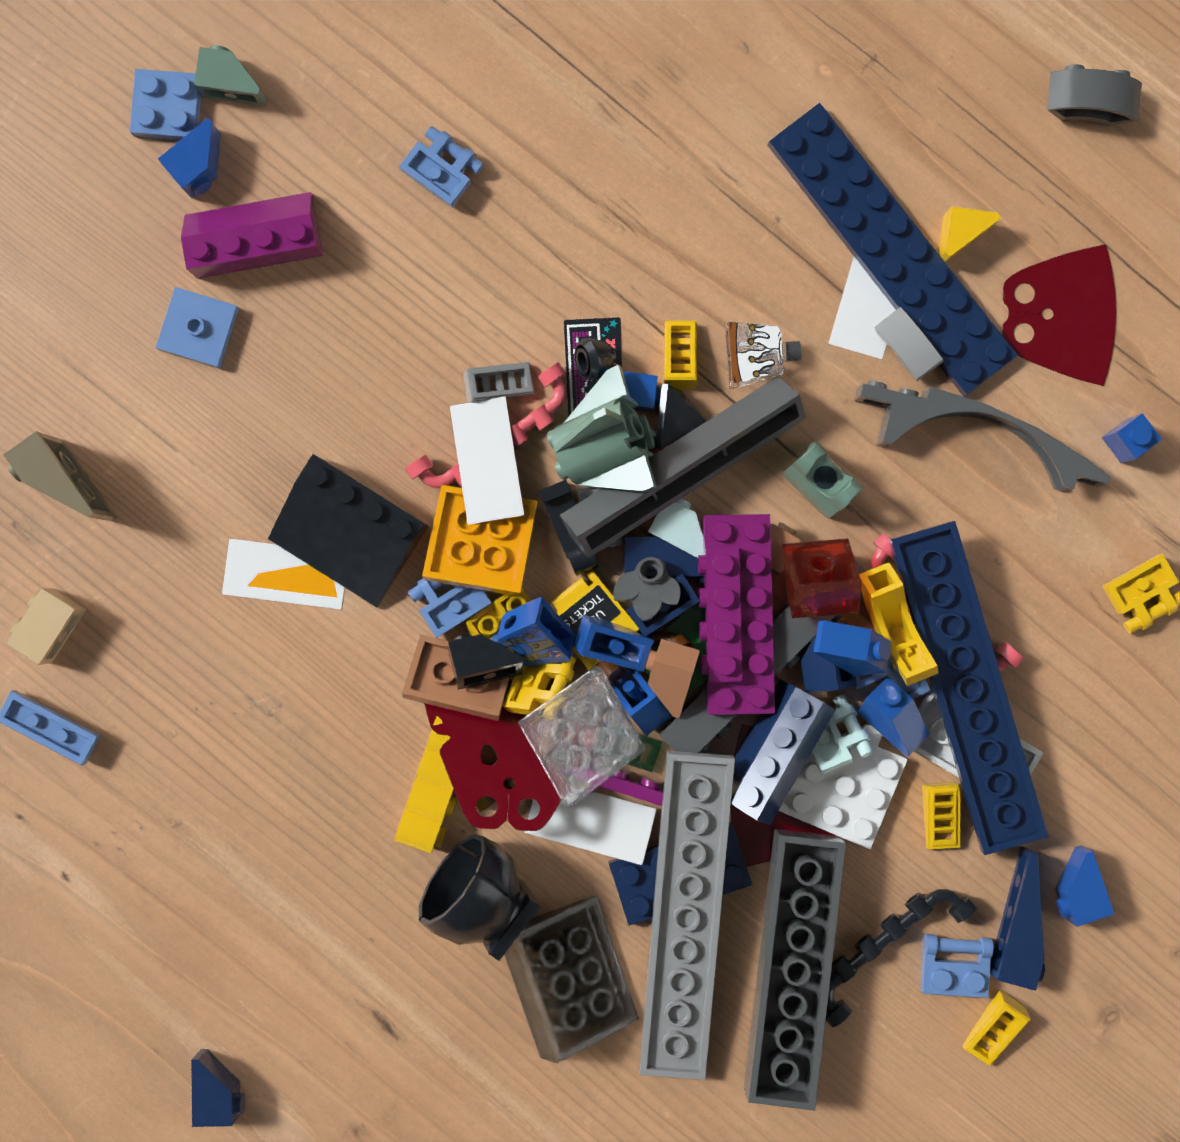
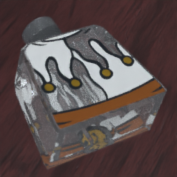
(757, 353)

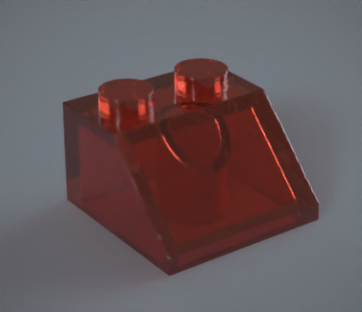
(821, 578)

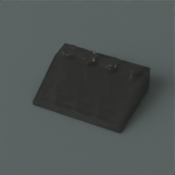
(570, 980)

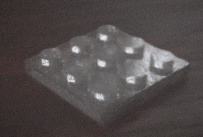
(582, 736)

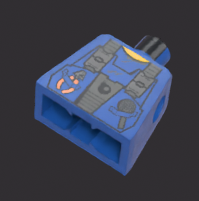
(536, 634)

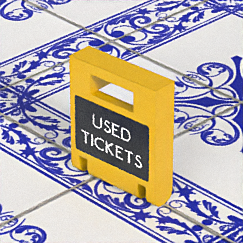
(590, 601)

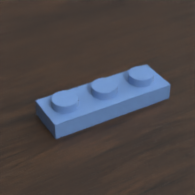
(48, 727)

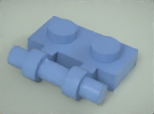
(436, 174)
(449, 609)

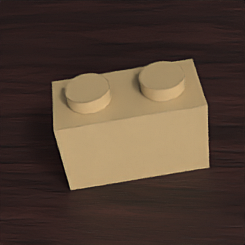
(45, 625)

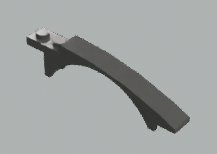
(907, 410)

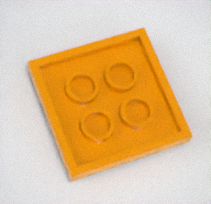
(479, 554)

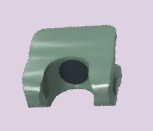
(822, 481)

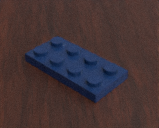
(637, 882)

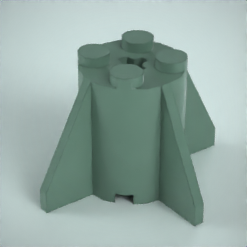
(605, 439)

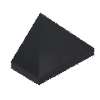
(675, 417)

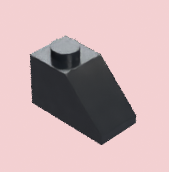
(481, 661)

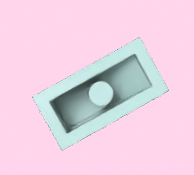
(679, 527)

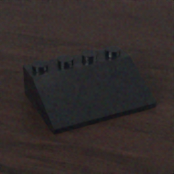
(346, 530)

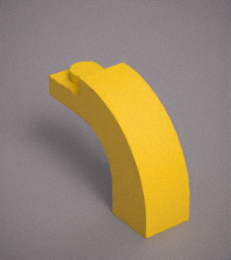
(891, 619)

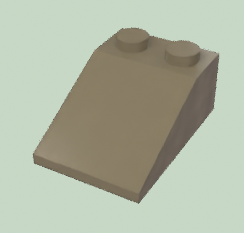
(53, 470)

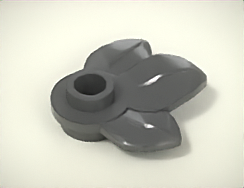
(647, 593)

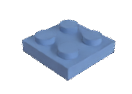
(164, 104)

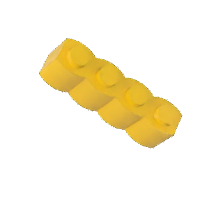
(428, 800)

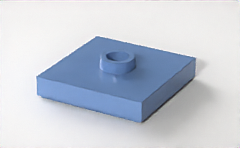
(197, 327)

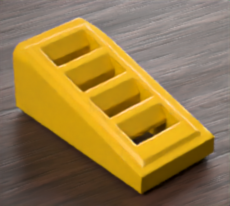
(680, 375)
(929, 792)
(996, 1011)

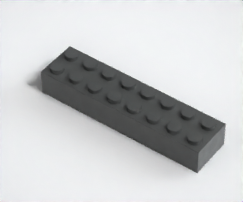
(794, 969)

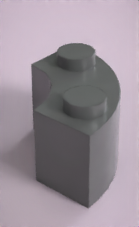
(1094, 95)

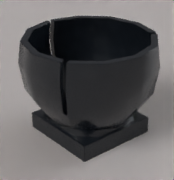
(477, 897)

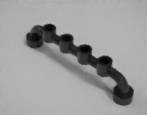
(893, 929)

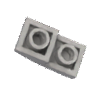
(909, 344)

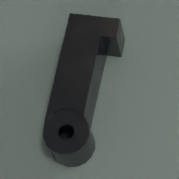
(557, 500)

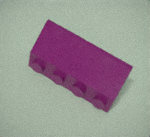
(251, 236)

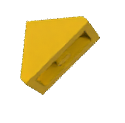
(962, 227)

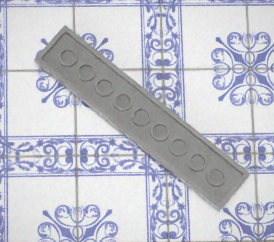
(686, 914)

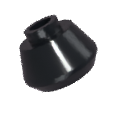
(593, 358)

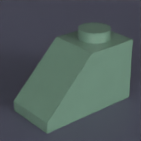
(224, 78)

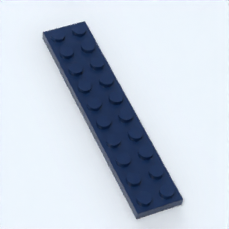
(891, 247)
(969, 688)

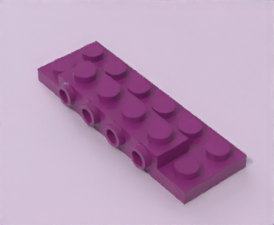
(737, 614)

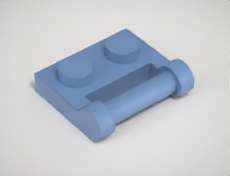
(956, 976)

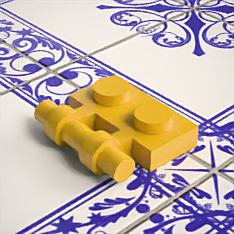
(1141, 584)
(530, 688)

